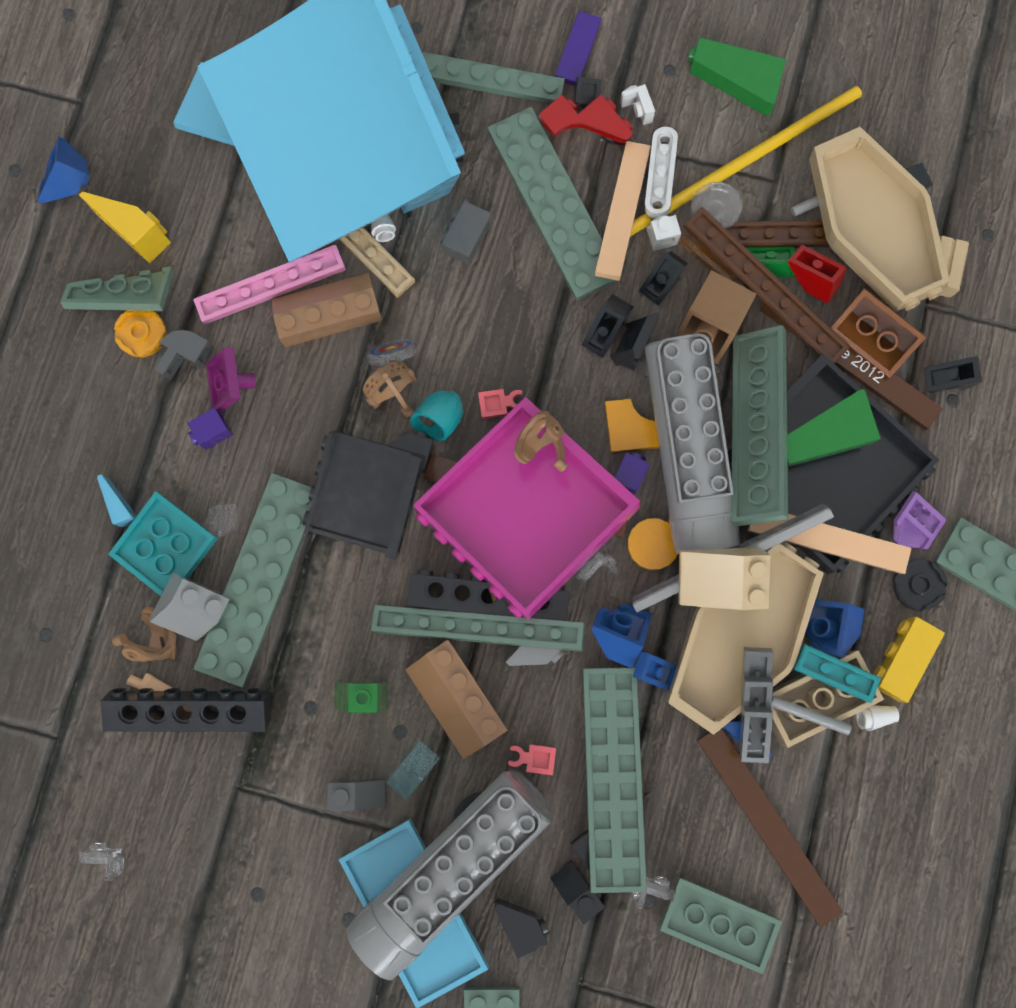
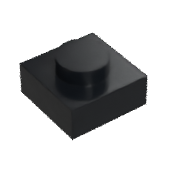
(586, 90)

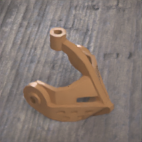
(384, 374)
(529, 443)
(155, 649)

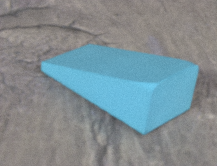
(118, 508)

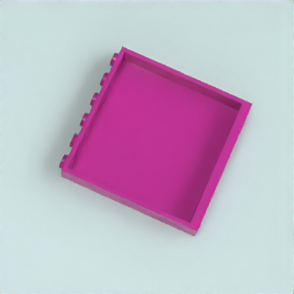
(525, 522)

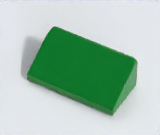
(775, 259)

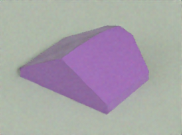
(917, 523)

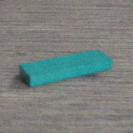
(837, 673)

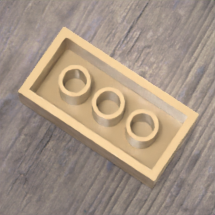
(819, 698)

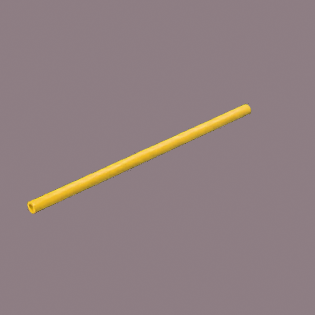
(756, 153)

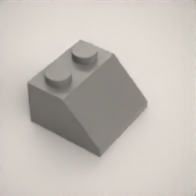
(188, 608)

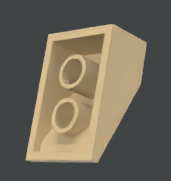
(725, 578)

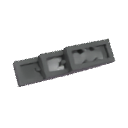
(756, 705)

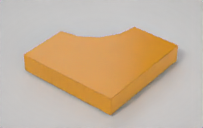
(628, 429)

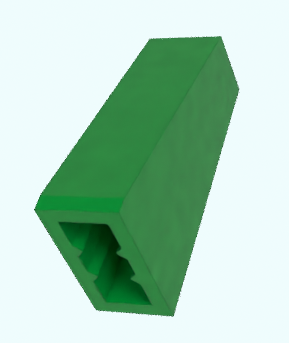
(739, 72)
(836, 430)
(361, 697)

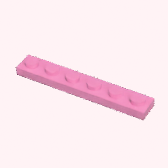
(269, 284)

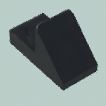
(663, 277)
(954, 374)
(576, 892)

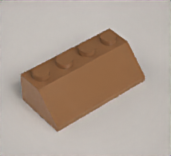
(325, 310)
(456, 699)

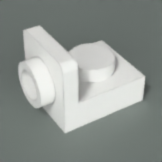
(641, 101)

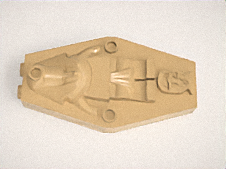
(879, 219)
(711, 661)

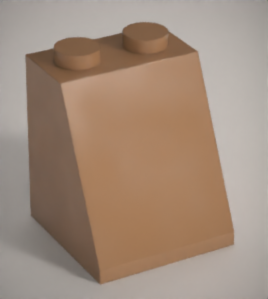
(717, 312)

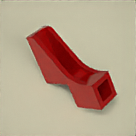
(596, 117)

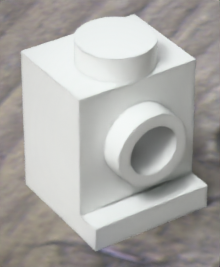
(664, 229)

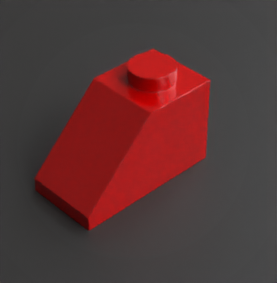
(817, 273)

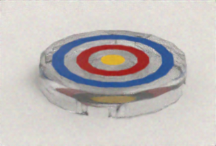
(392, 350)

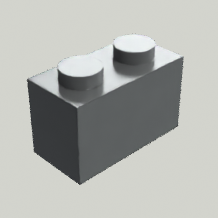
(466, 232)

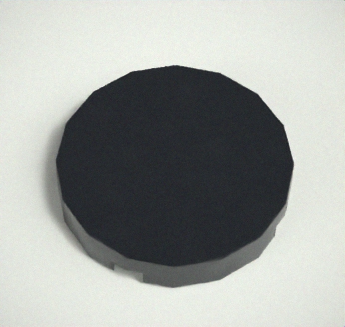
(921, 585)

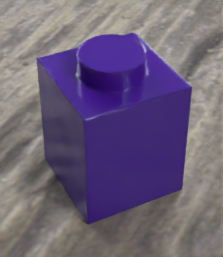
(209, 429)
(632, 471)

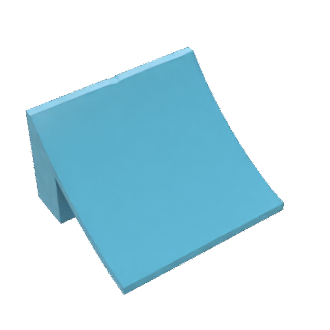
(335, 120)

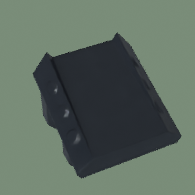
(634, 341)

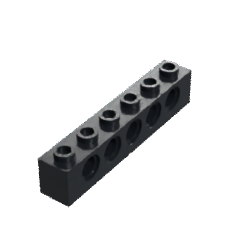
(420, 596)
(120, 718)

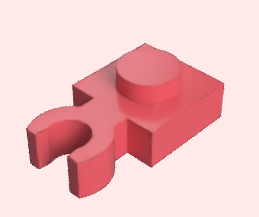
(495, 403)
(538, 759)

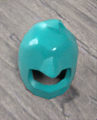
(444, 409)

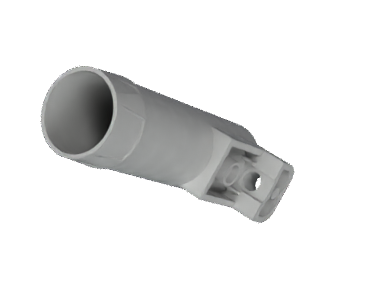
(691, 442)
(448, 874)

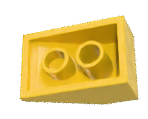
(135, 227)

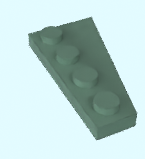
(139, 292)

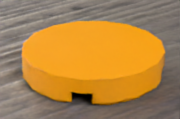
(139, 332)
(651, 544)

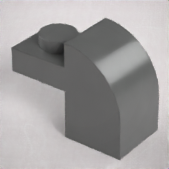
(182, 346)

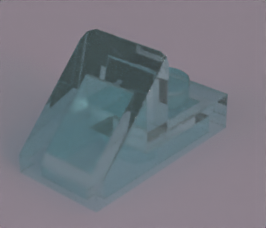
(413, 770)

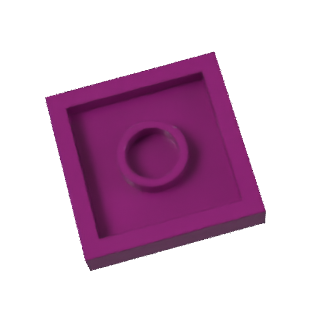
(225, 381)

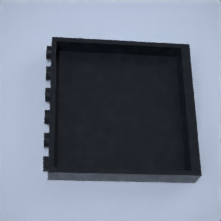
(855, 484)

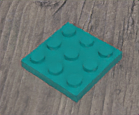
(162, 542)

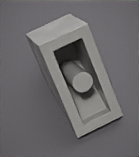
(534, 656)

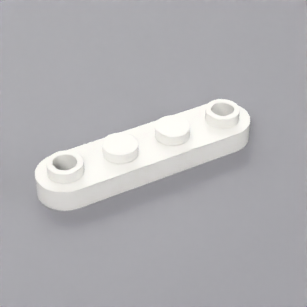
(661, 172)

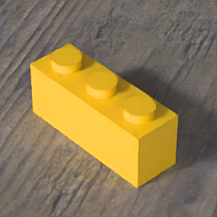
(908, 658)

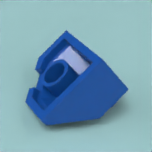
(64, 173)
(834, 627)
(621, 632)

